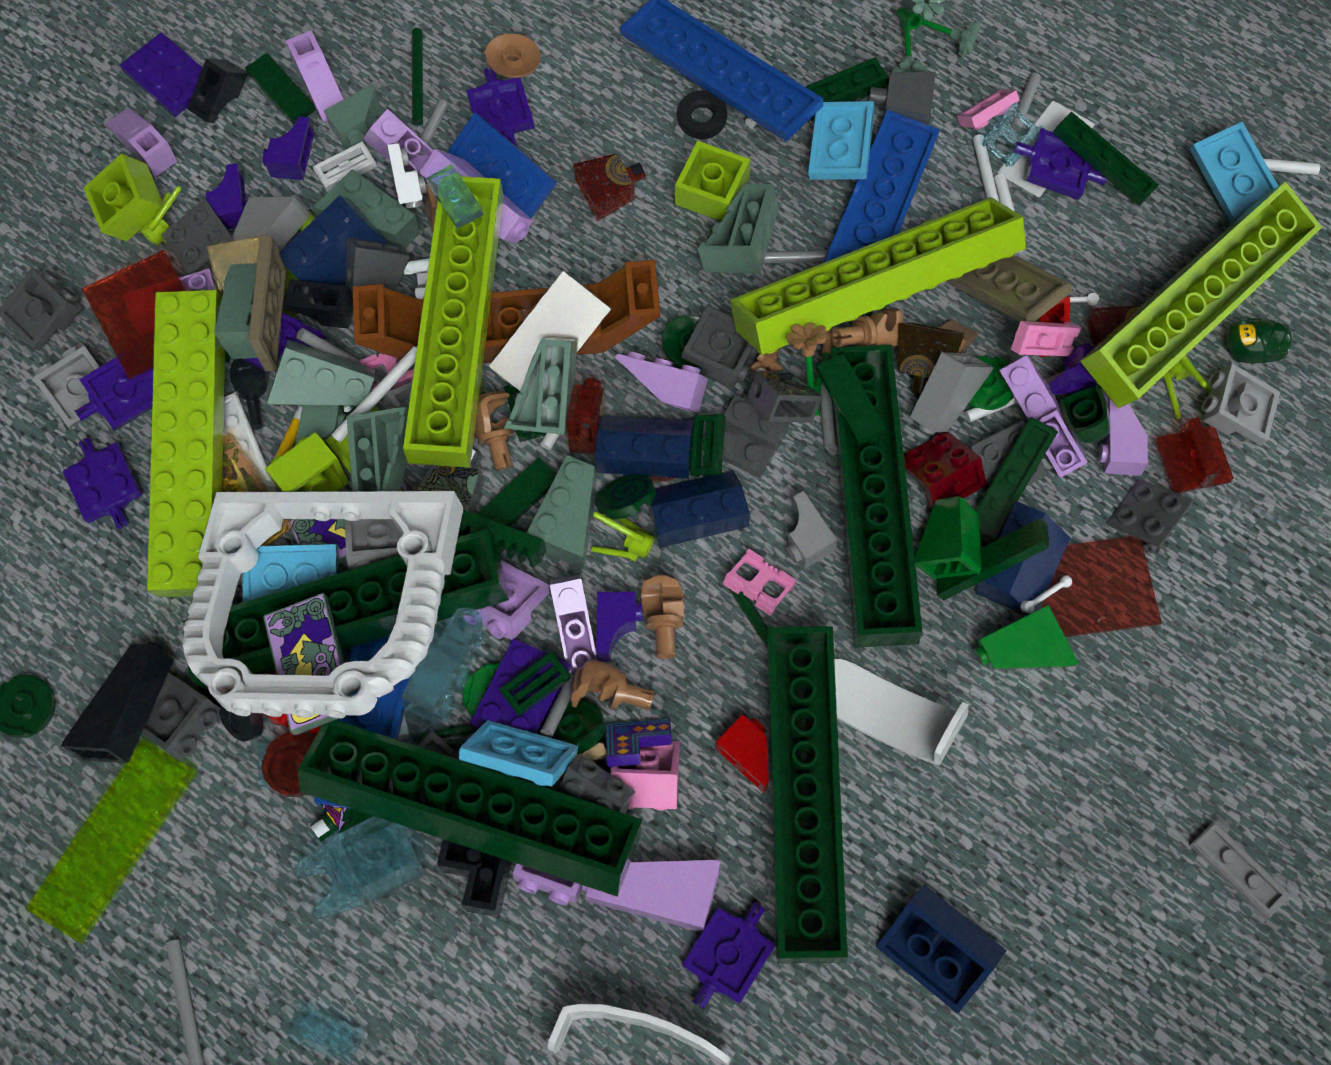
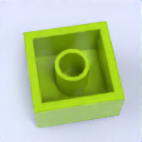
(711, 180)
(123, 197)
(307, 468)

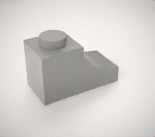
(812, 536)

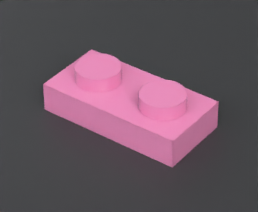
(994, 105)

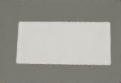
(1049, 120)

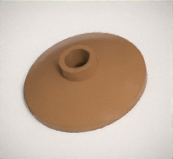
(512, 55)

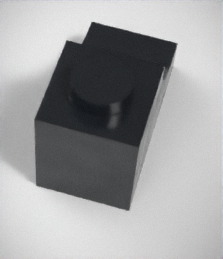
(216, 86)
(323, 302)

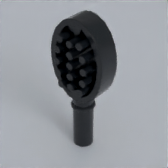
(250, 385)
(240, 727)

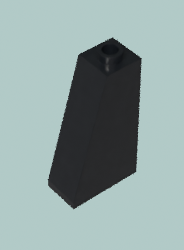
(121, 707)

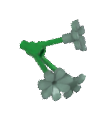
(912, 20)

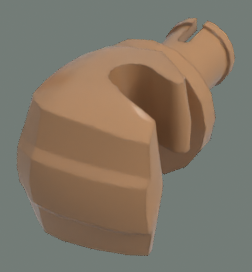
(878, 329)
(493, 433)
(663, 611)
(607, 679)

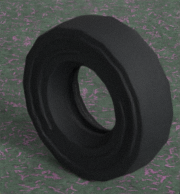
(705, 129)

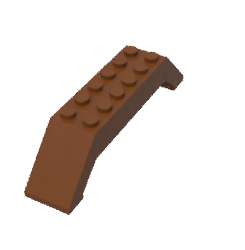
(392, 320)

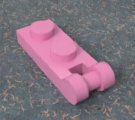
(1045, 338)

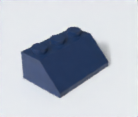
(321, 247)
(644, 446)
(699, 509)
(1032, 575)
(941, 949)

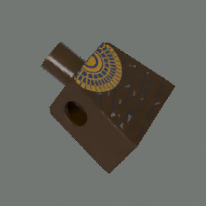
(920, 349)

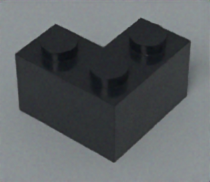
(485, 874)

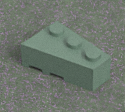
(387, 215)
(743, 234)
(235, 311)
(319, 378)
(546, 389)
(377, 449)
(567, 512)

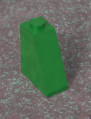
(950, 540)
(1026, 644)

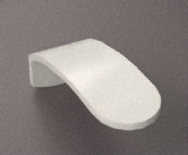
(895, 714)
(631, 1017)

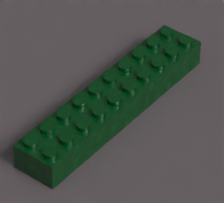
(877, 512)
(366, 601)
(806, 796)
(471, 806)

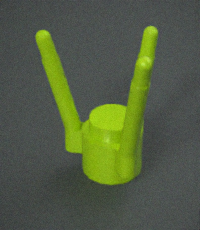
(155, 227)
(1181, 371)
(637, 541)

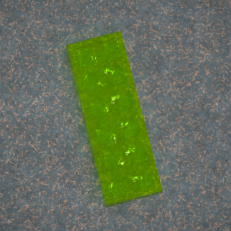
(111, 841)

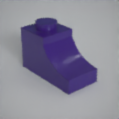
(290, 153)
(229, 197)
(1075, 375)
(615, 617)

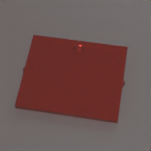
(127, 309)
(1107, 589)

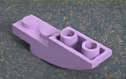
(1040, 403)

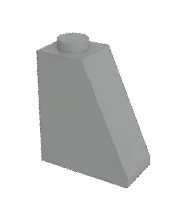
(271, 216)
(949, 391)

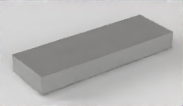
(1240, 870)

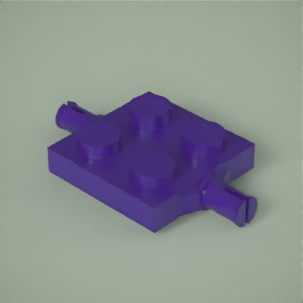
(502, 104)
(1057, 165)
(115, 395)
(102, 483)
(728, 956)

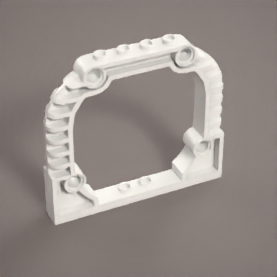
(230, 546)

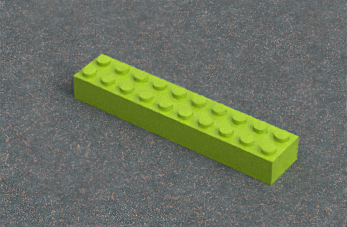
(879, 273)
(1200, 295)
(454, 333)
(184, 437)

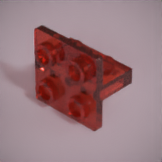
(1194, 458)

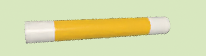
(287, 442)

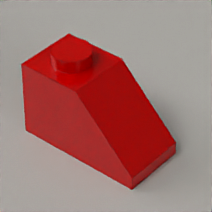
(746, 750)

